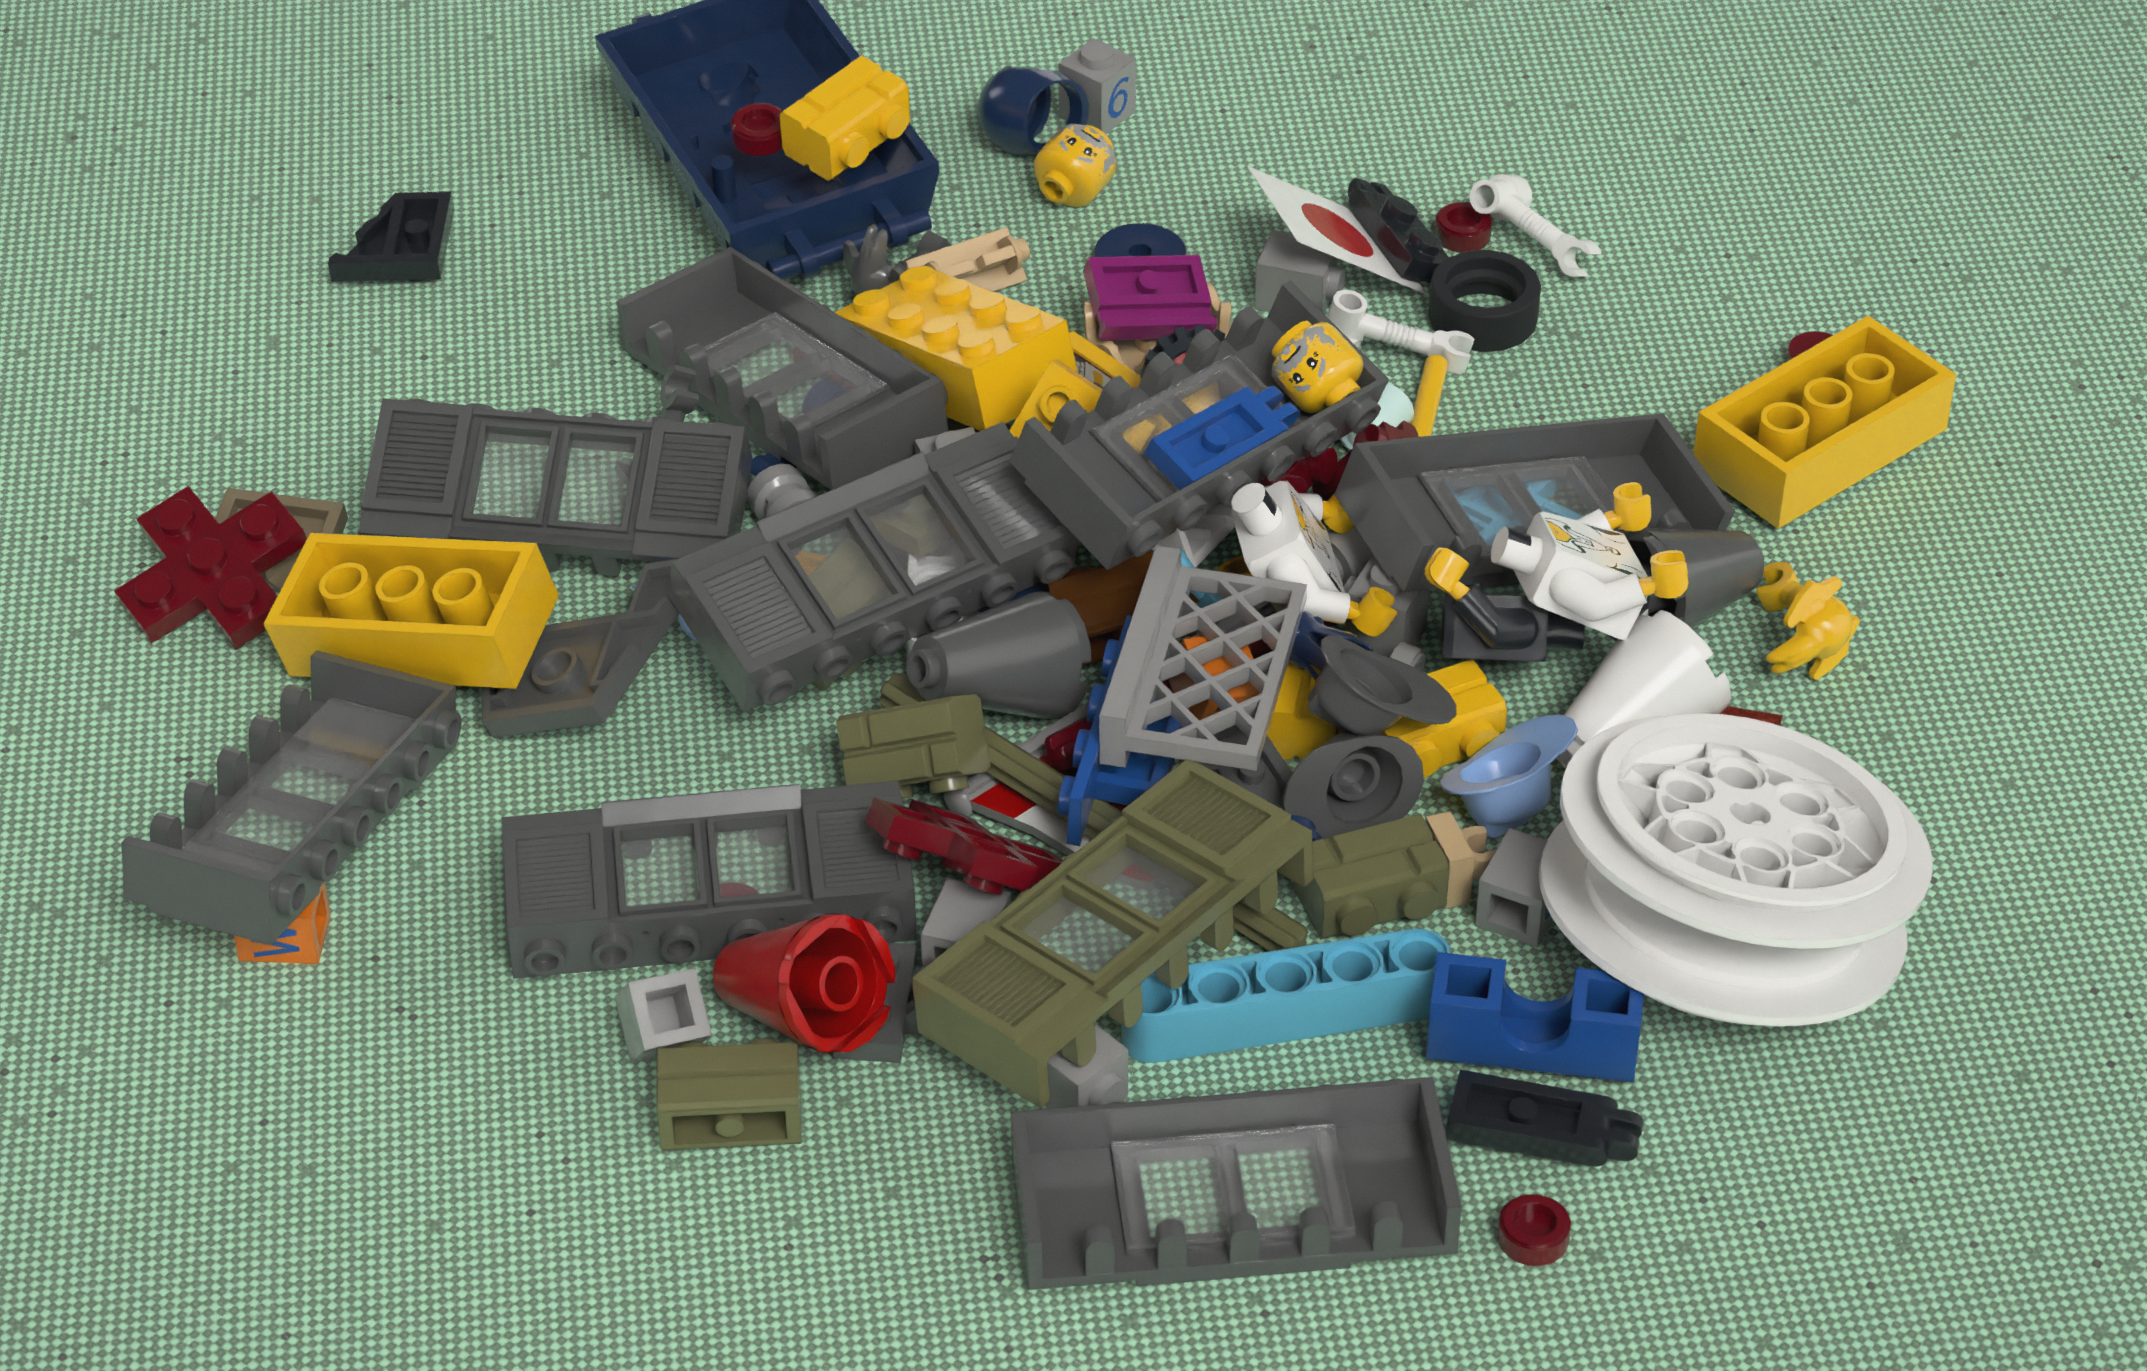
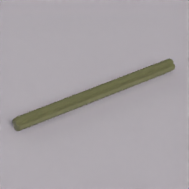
(1043, 786)

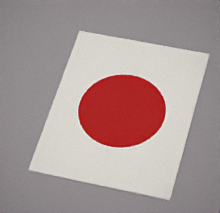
(1328, 228)

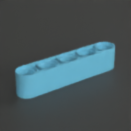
(1287, 996)

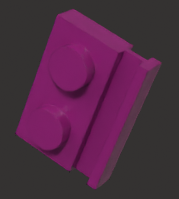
(1147, 295)

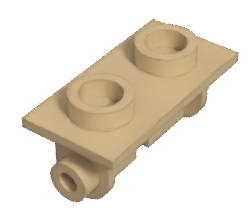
(985, 261)

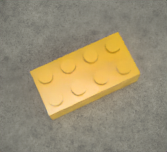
(971, 338)
(1823, 421)
(415, 606)

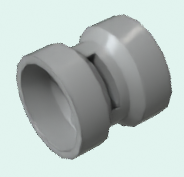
(777, 490)

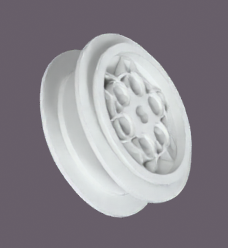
(1734, 869)

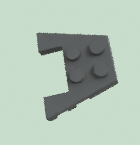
(584, 664)

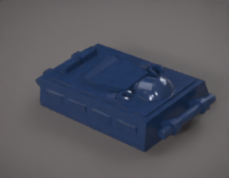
(710, 59)

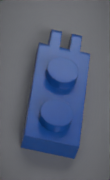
(1220, 434)

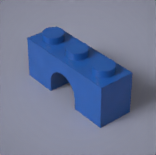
(1486, 1023)

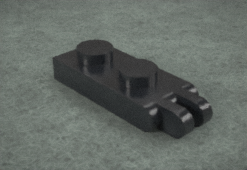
(1396, 229)
(1541, 1120)

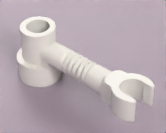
(1510, 199)
(1349, 316)

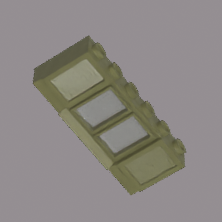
(1105, 924)

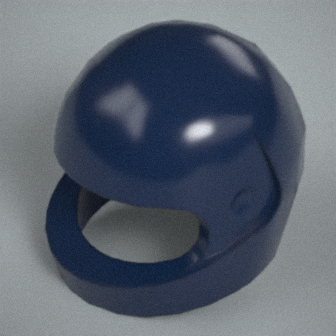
(1018, 104)

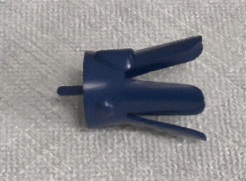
(1307, 643)

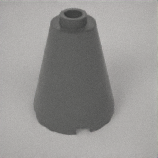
(1719, 568)
(1014, 657)

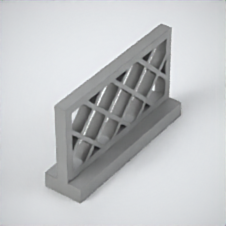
(1146, 663)

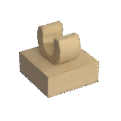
(1462, 853)

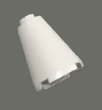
(1645, 676)

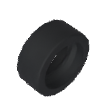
(1489, 274)

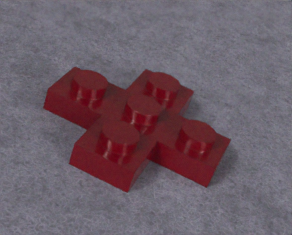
(210, 566)
(964, 844)

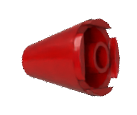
(811, 980)

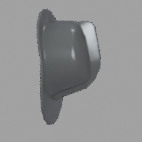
(1373, 692)
(1354, 783)

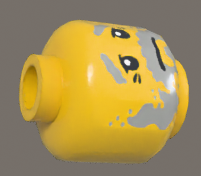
(1075, 165)
(1316, 366)

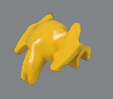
(1820, 619)

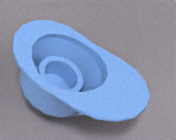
(1512, 773)

